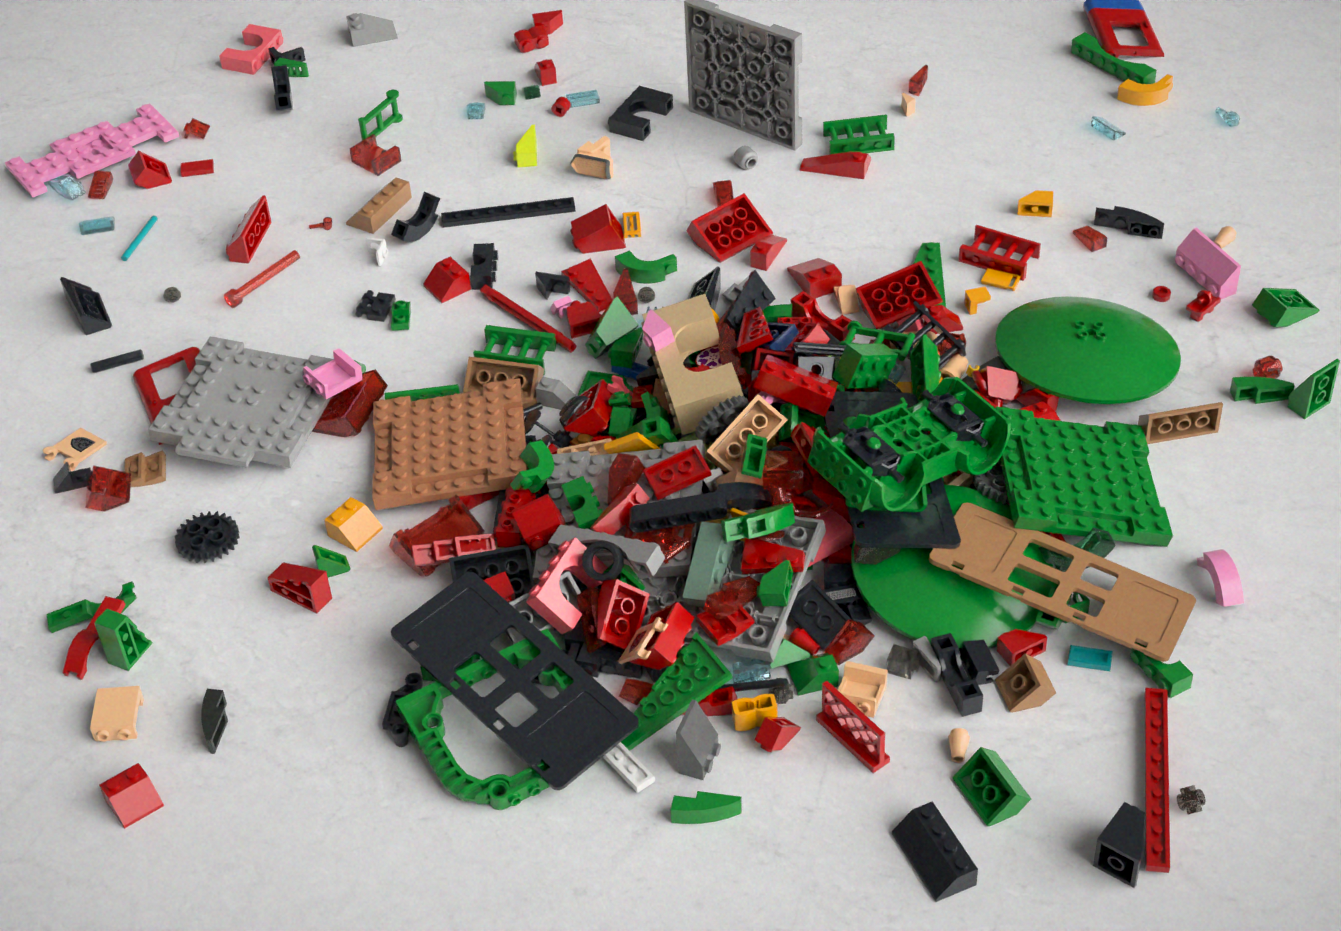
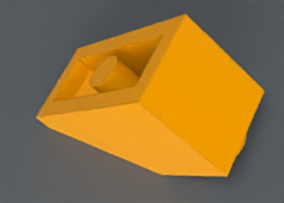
(1036, 204)

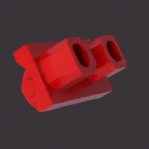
(1202, 304)

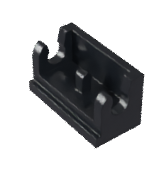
(978, 661)

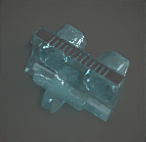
(757, 671)

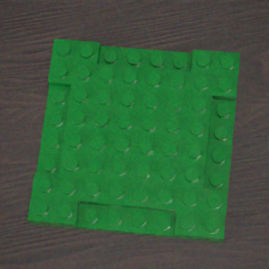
(1082, 479)

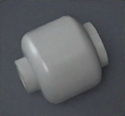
(745, 157)

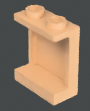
(863, 686)
(116, 713)

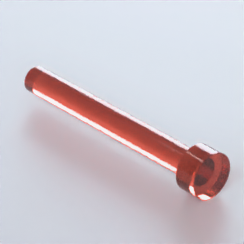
(234, 297)

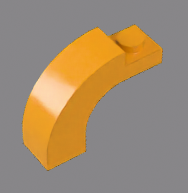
(1145, 94)

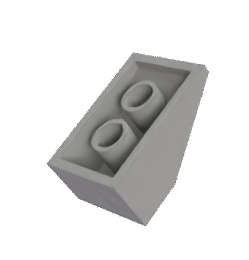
(369, 29)

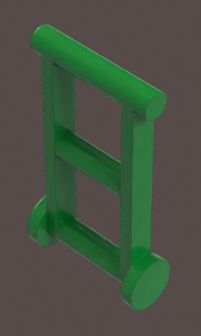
(396, 117)
(855, 327)

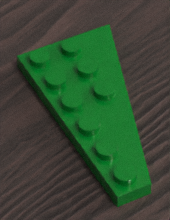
(931, 258)
(690, 677)

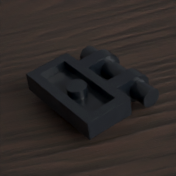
(379, 306)

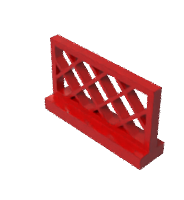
(852, 728)

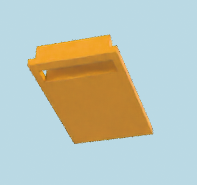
(999, 279)

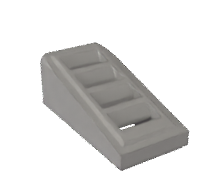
(927, 658)

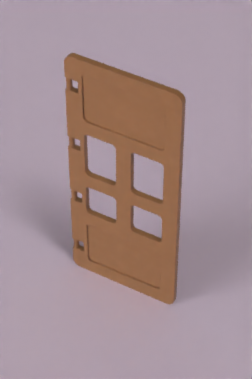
(1132, 612)

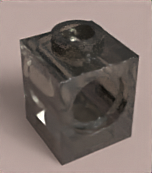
(902, 661)

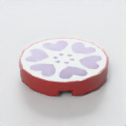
(709, 357)

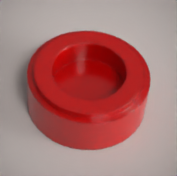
(1161, 293)

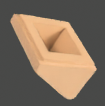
(908, 104)

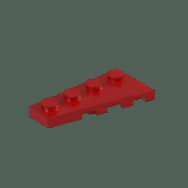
(588, 284)
(753, 331)

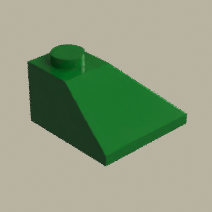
(812, 672)

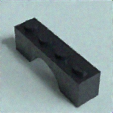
(963, 691)

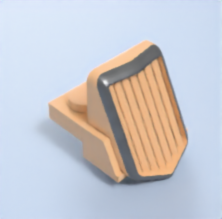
(594, 159)

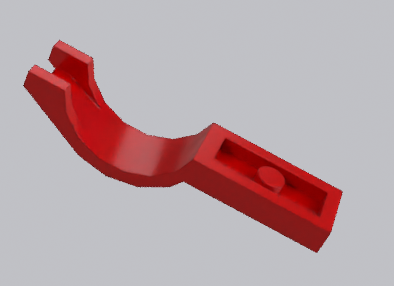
(82, 643)

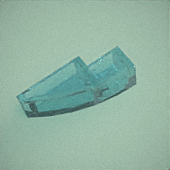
(67, 186)

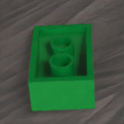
(1283, 306)
(1314, 391)

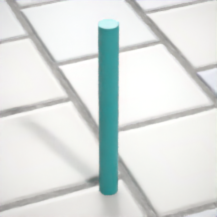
(139, 238)

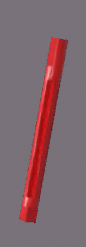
(526, 317)

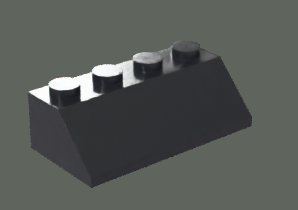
(935, 852)

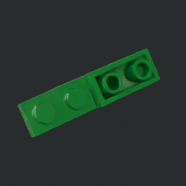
(758, 523)

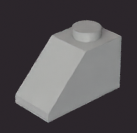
(553, 393)

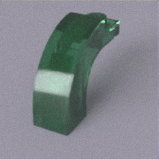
(1096, 542)

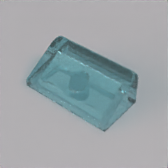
(1107, 128)
(97, 225)

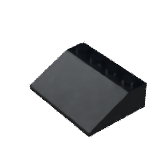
(512, 560)

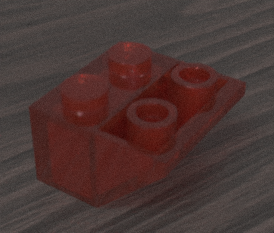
(107, 488)

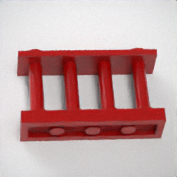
(987, 259)

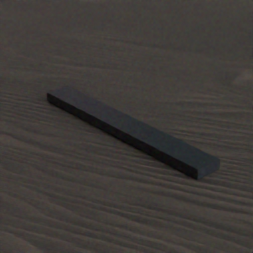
(508, 212)

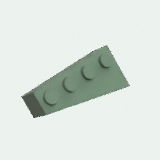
(707, 564)

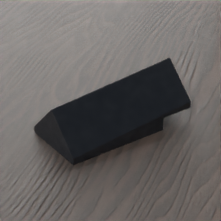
(708, 285)
(86, 306)

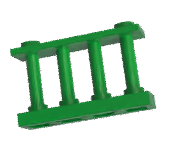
(863, 144)
(518, 338)

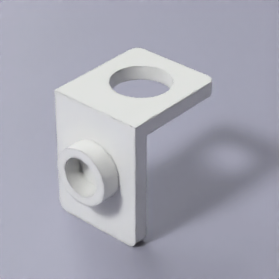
(381, 252)

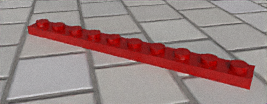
(1156, 781)

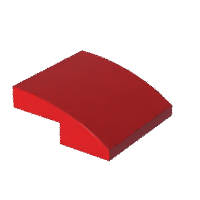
(726, 628)

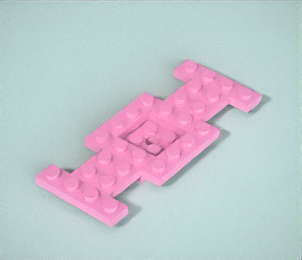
(107, 148)

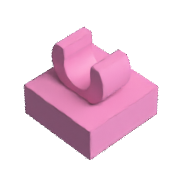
(560, 305)

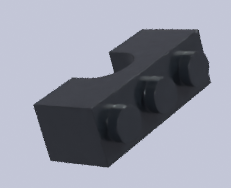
(484, 265)

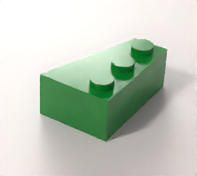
(121, 639)

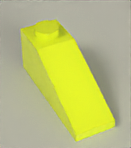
(527, 149)

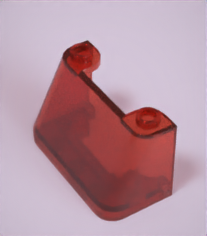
(447, 523)

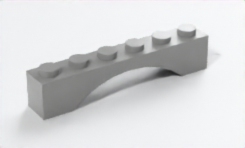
(643, 556)

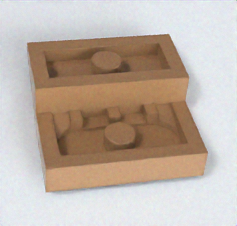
(147, 469)

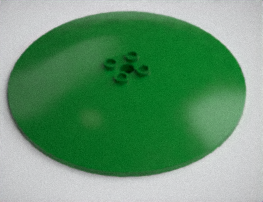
(1087, 350)
(932, 602)

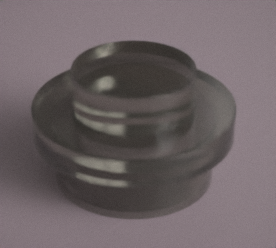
(172, 294)
(646, 294)

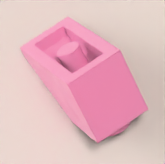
(656, 332)

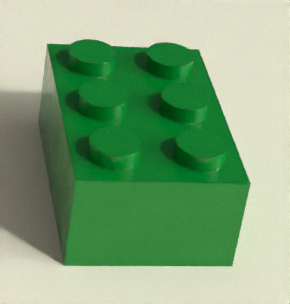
(865, 365)

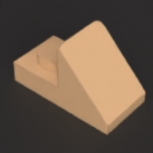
(847, 299)

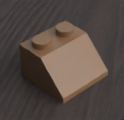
(1025, 684)

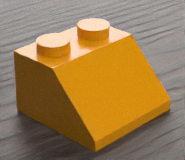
(352, 524)

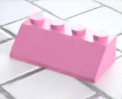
(1208, 264)

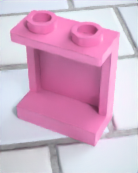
(334, 375)

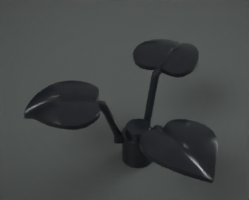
(561, 438)

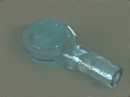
(1230, 117)

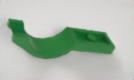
(84, 610)

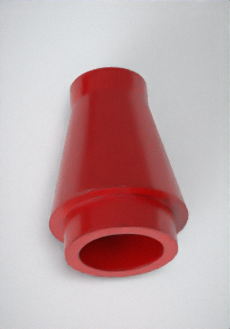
(803, 640)

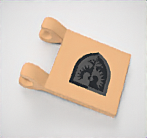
(76, 447)
(639, 641)

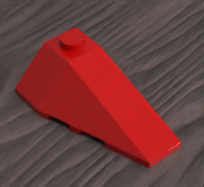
(841, 164)

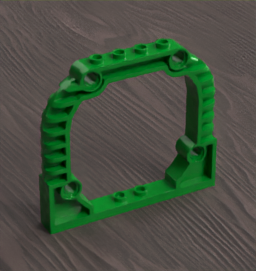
(423, 710)

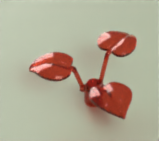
(779, 497)

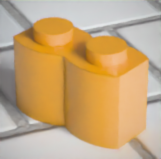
(750, 712)

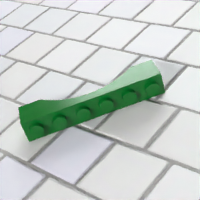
(1087, 48)

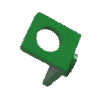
(1081, 606)

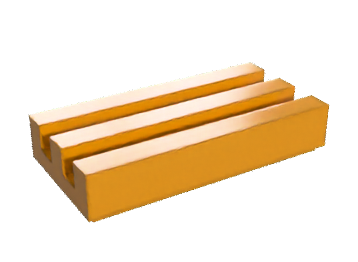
(632, 232)

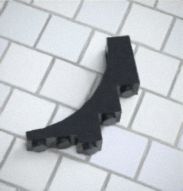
(601, 660)

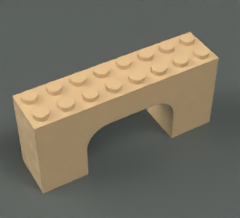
(690, 392)

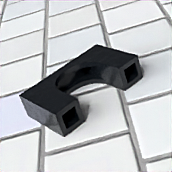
(642, 99)

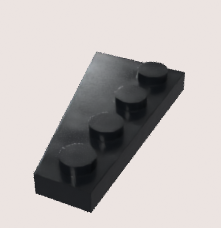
(753, 295)

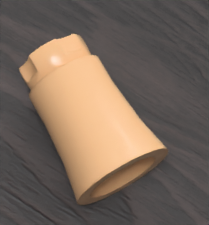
(954, 367)

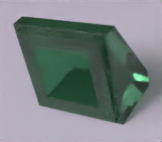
(531, 92)

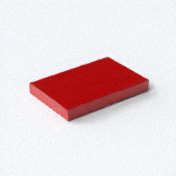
(676, 472)

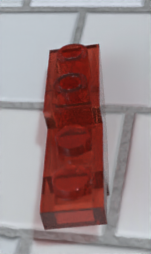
(729, 352)

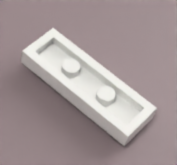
(629, 767)

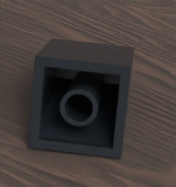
(1120, 845)

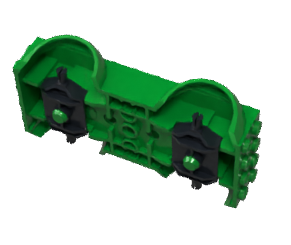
(877, 473)

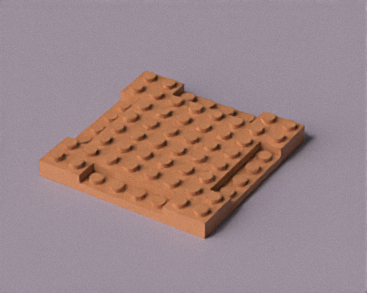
(448, 445)

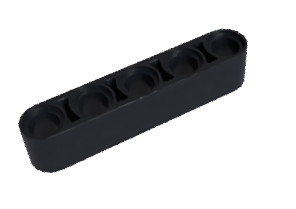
(677, 512)

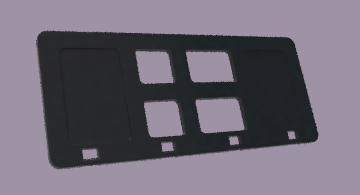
(894, 529)
(566, 730)

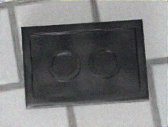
(817, 614)

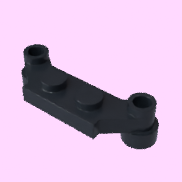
(392, 719)

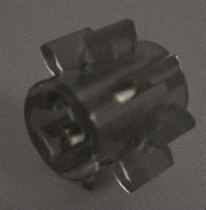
(782, 694)
(1191, 799)

